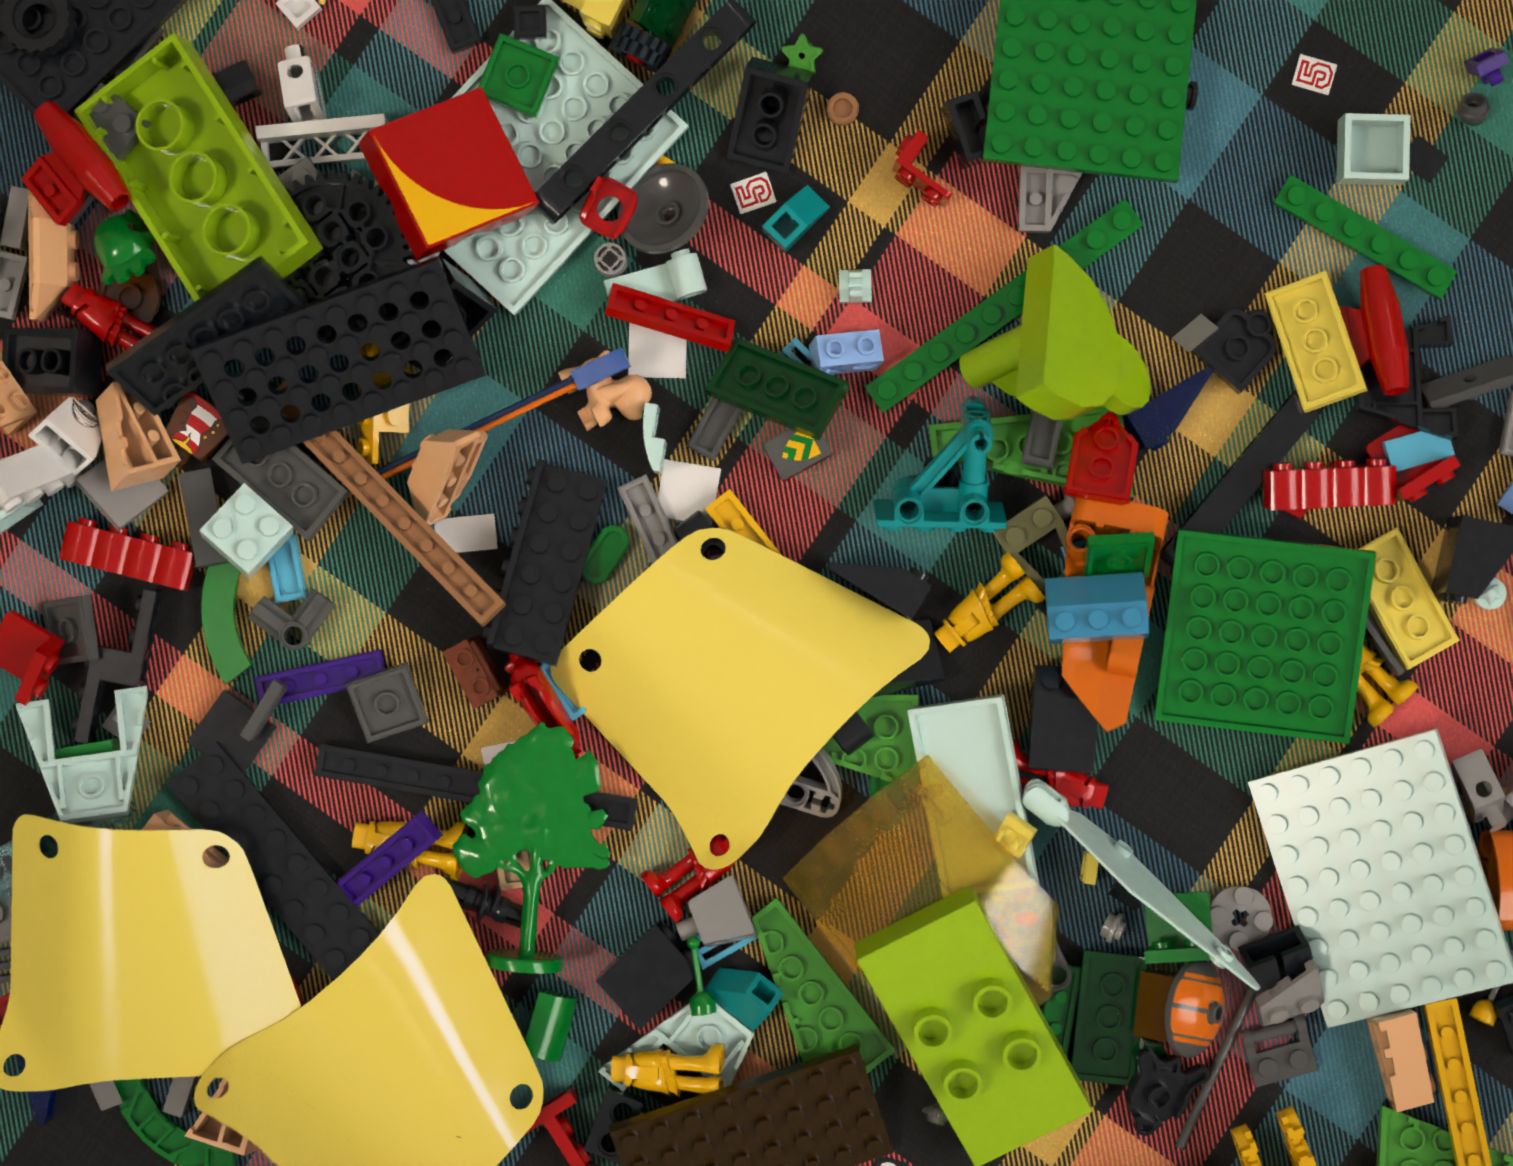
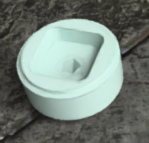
(1492, 596)

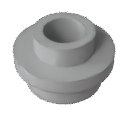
(1113, 927)

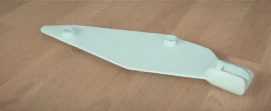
(1130, 873)

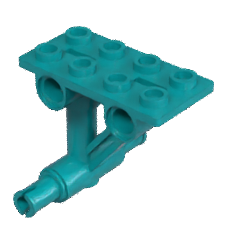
(923, 506)

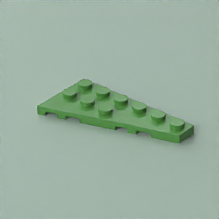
(1009, 444)
(892, 746)
(815, 999)
(1414, 1142)

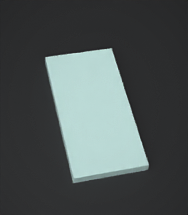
(977, 755)

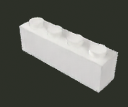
(30, 475)

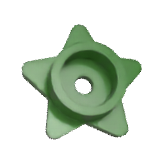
(802, 46)

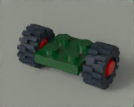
(661, 26)

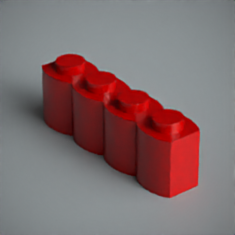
(1329, 486)
(126, 555)

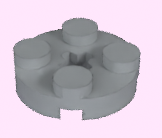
(1242, 898)

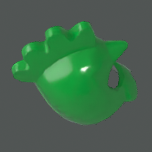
(122, 249)

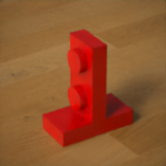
(561, 1127)

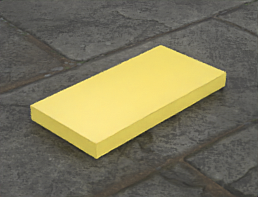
(1315, 341)
(1405, 603)

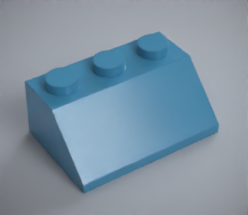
(1096, 608)

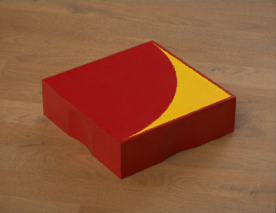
(448, 173)

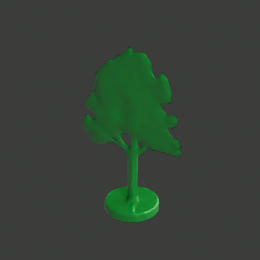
(537, 805)

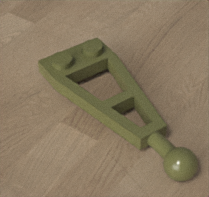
(1027, 528)

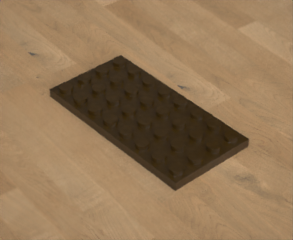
(788, 1117)

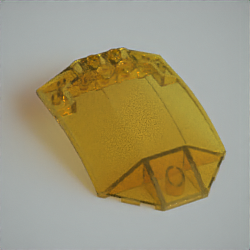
(913, 849)

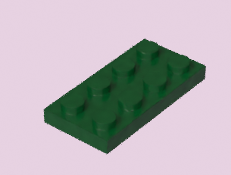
(777, 388)
(1106, 1017)

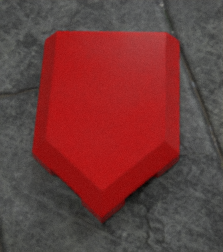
(1102, 462)

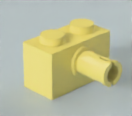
(601, 16)

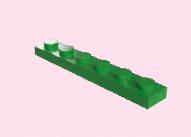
(1364, 237)

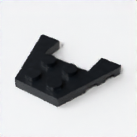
(1407, 407)

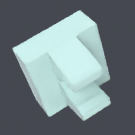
(855, 286)

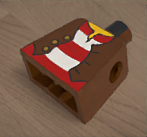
(196, 429)

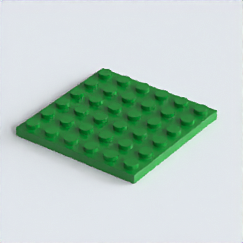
(1091, 86)
(1264, 635)

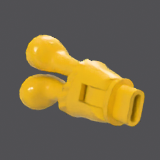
(977, 615)
(1396, 690)
(374, 834)
(658, 1070)

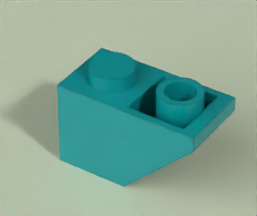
(795, 218)
(744, 995)

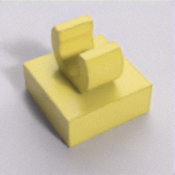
(1015, 834)

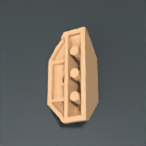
(50, 260)
(443, 471)

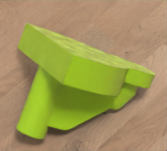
(1064, 351)

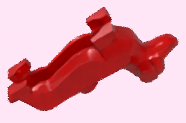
(539, 697)

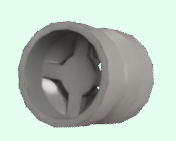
(612, 265)

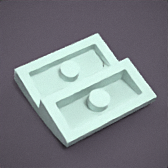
(654, 446)

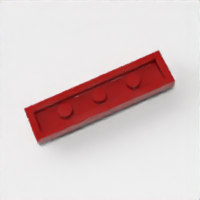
(670, 317)

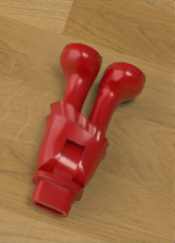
(105, 316)
(1075, 787)
(674, 901)

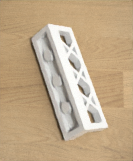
(315, 130)

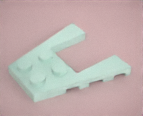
(90, 784)
(693, 1037)

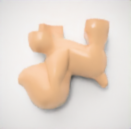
(625, 395)

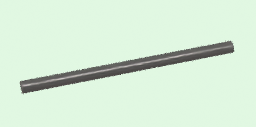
(1215, 1068)

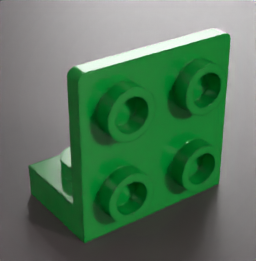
(1169, 944)

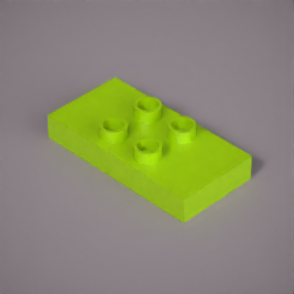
(200, 172)
(972, 1026)

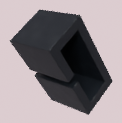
(962, 118)
(1276, 957)

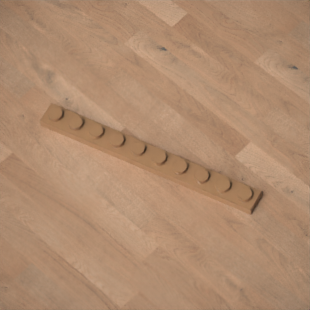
(403, 522)

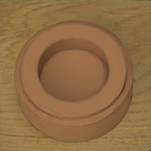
(842, 109)

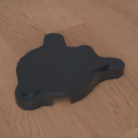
(1161, 1089)

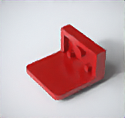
(910, 175)
(1414, 480)
(28, 654)

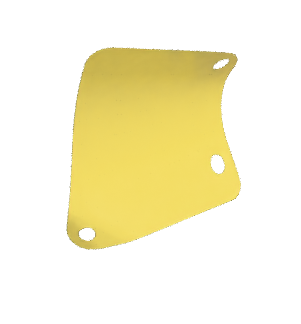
(731, 679)
(134, 956)
(388, 1057)

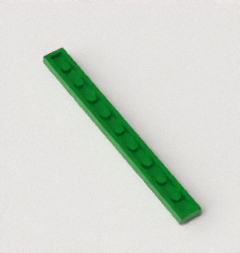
(994, 312)

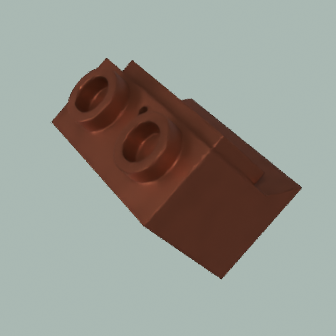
(475, 671)

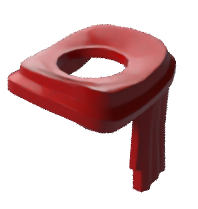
(603, 188)

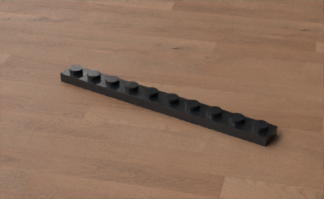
(440, 780)

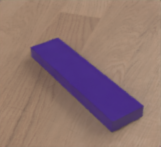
(322, 677)
(389, 858)

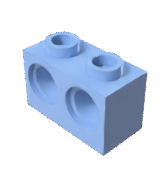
(847, 352)

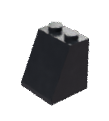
(1470, 557)
(647, 974)

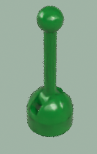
(701, 1002)

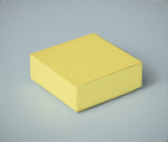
(1088, 868)

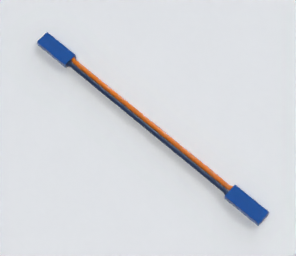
(583, 376)

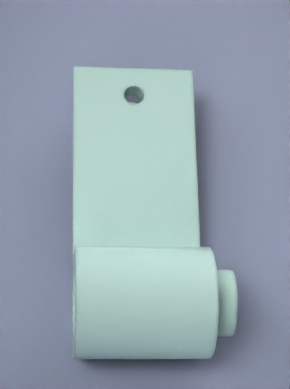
(673, 281)

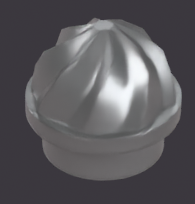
(1473, 109)

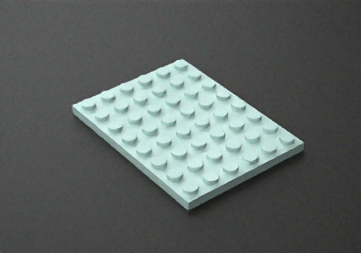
(583, 95)
(1383, 878)

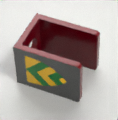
(795, 453)

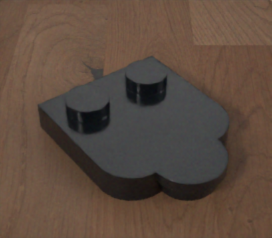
(1238, 347)

